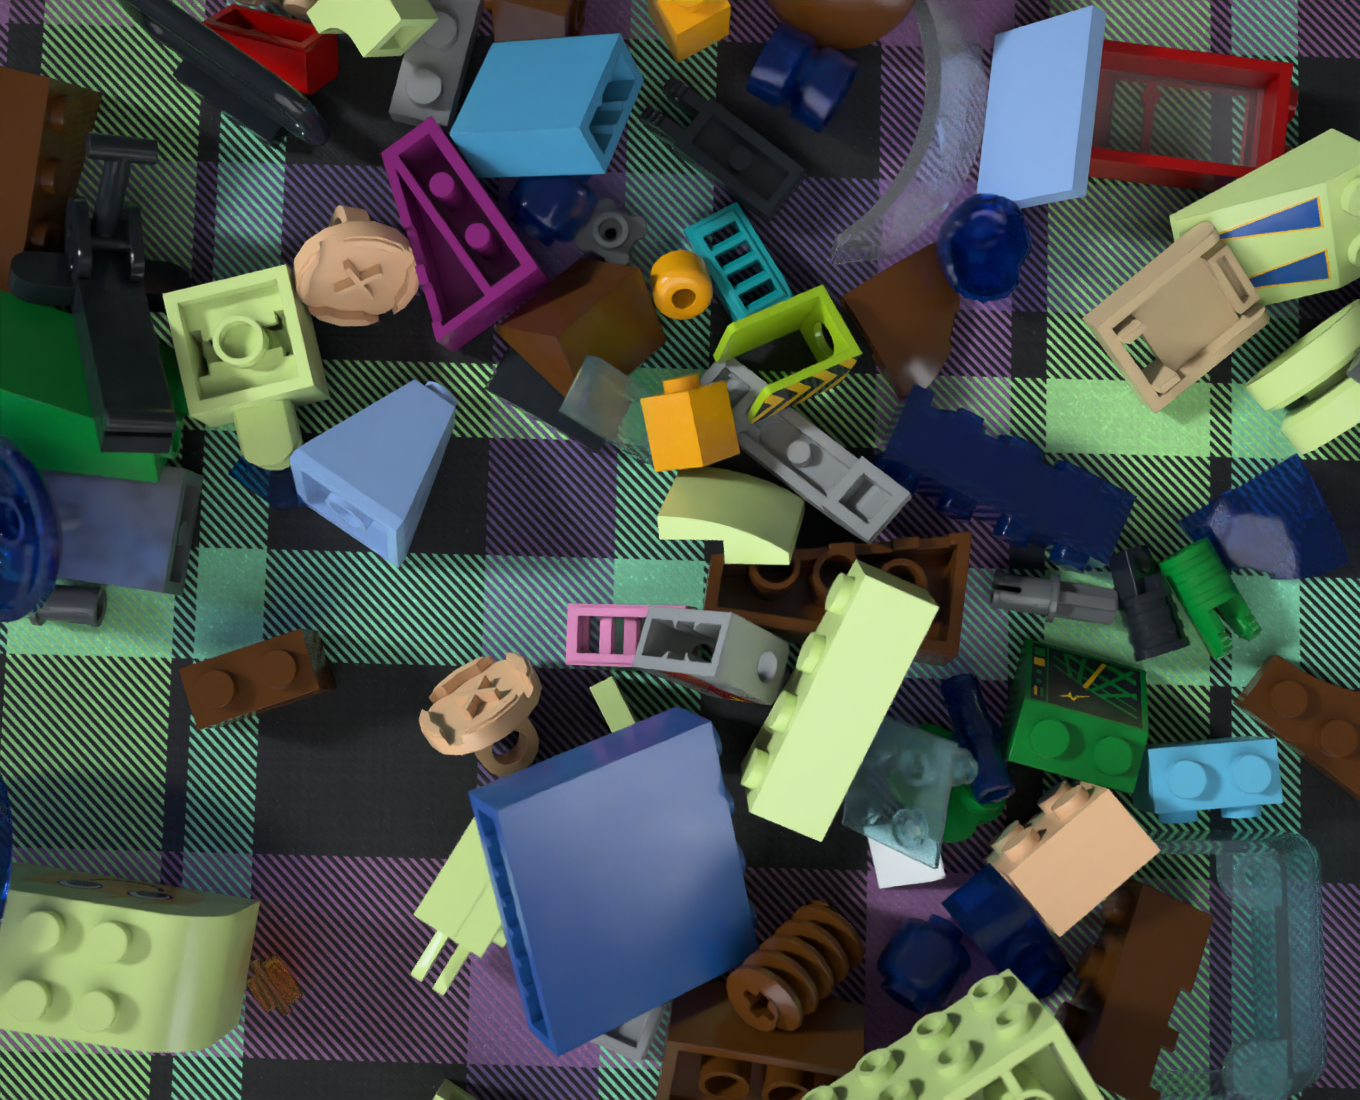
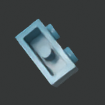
(1206, 775)

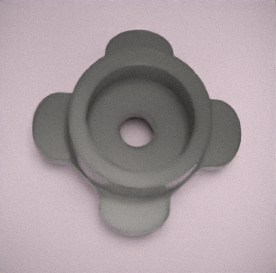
(606, 217)

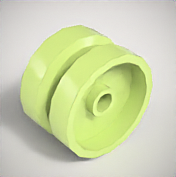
(1315, 369)

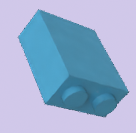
(548, 107)

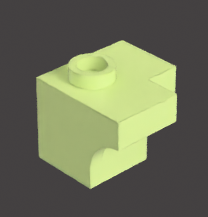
(375, 26)

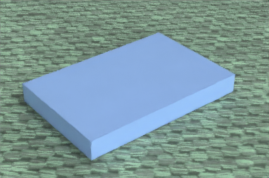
(1042, 109)

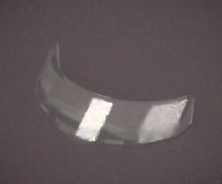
(944, 142)

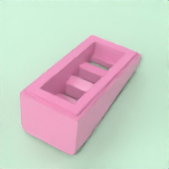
(579, 633)

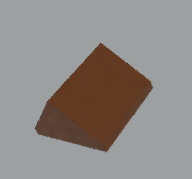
(586, 311)

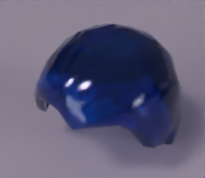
(983, 247)

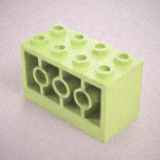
(980, 1048)

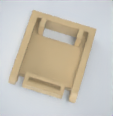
(1184, 314)

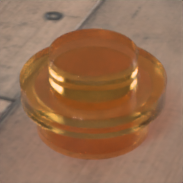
(273, 985)

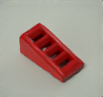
(281, 44)

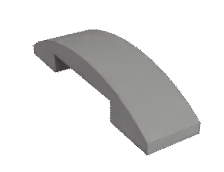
(809, 460)

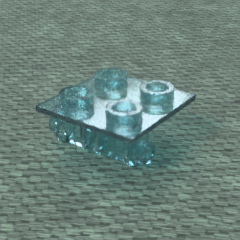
(905, 789)

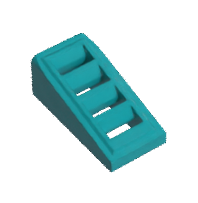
(757, 254)

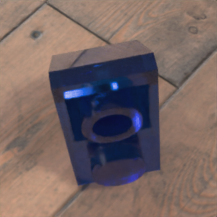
(1007, 932)

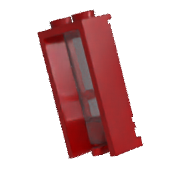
(1188, 116)

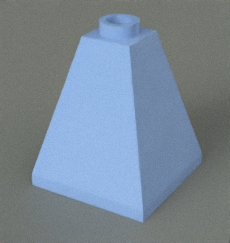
(379, 467)

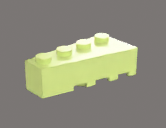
(835, 699)

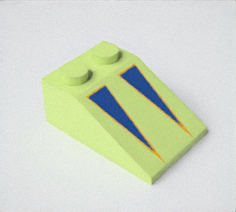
(1290, 219)

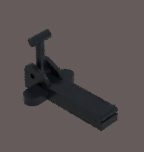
(111, 300)

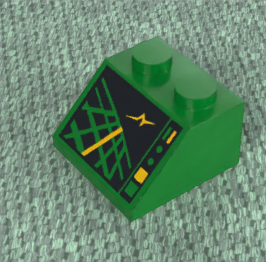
(1076, 716)

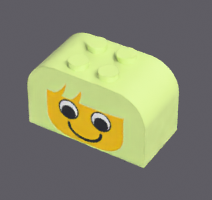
(122, 960)

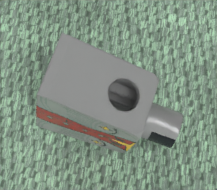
(745, 658)

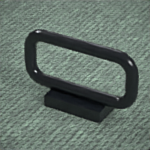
(230, 77)

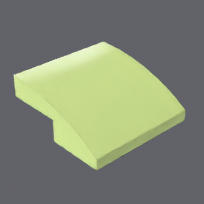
(746, 512)

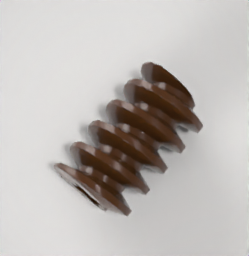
(795, 968)

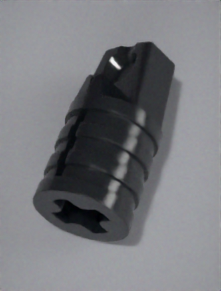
(1146, 604)

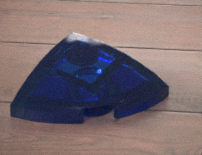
(1271, 525)

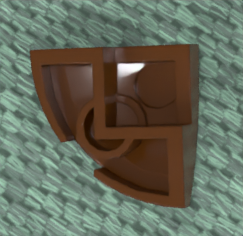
(906, 319)

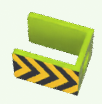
(802, 313)

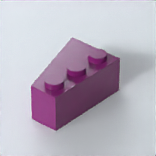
(460, 239)

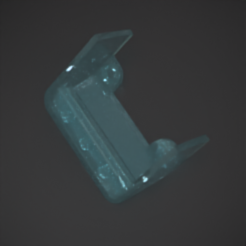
(1283, 886)

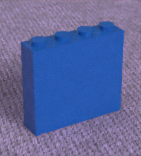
(616, 876)

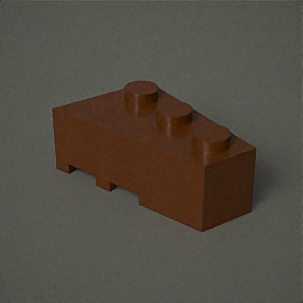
(1131, 985)

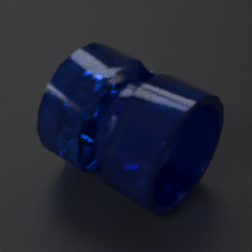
(802, 76)

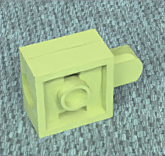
(257, 357)
(460, 909)

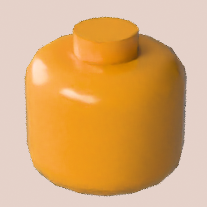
(681, 285)

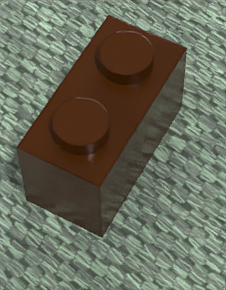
(257, 678)

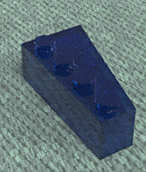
(1002, 483)

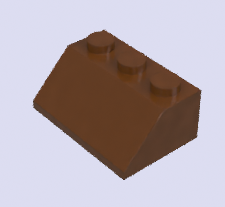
(720, 1057)

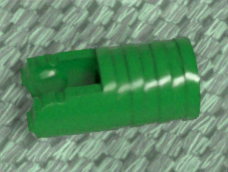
(1200, 586)

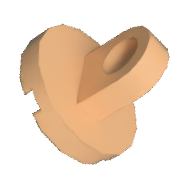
(355, 270)
(483, 706)

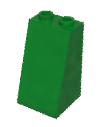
(48, 400)

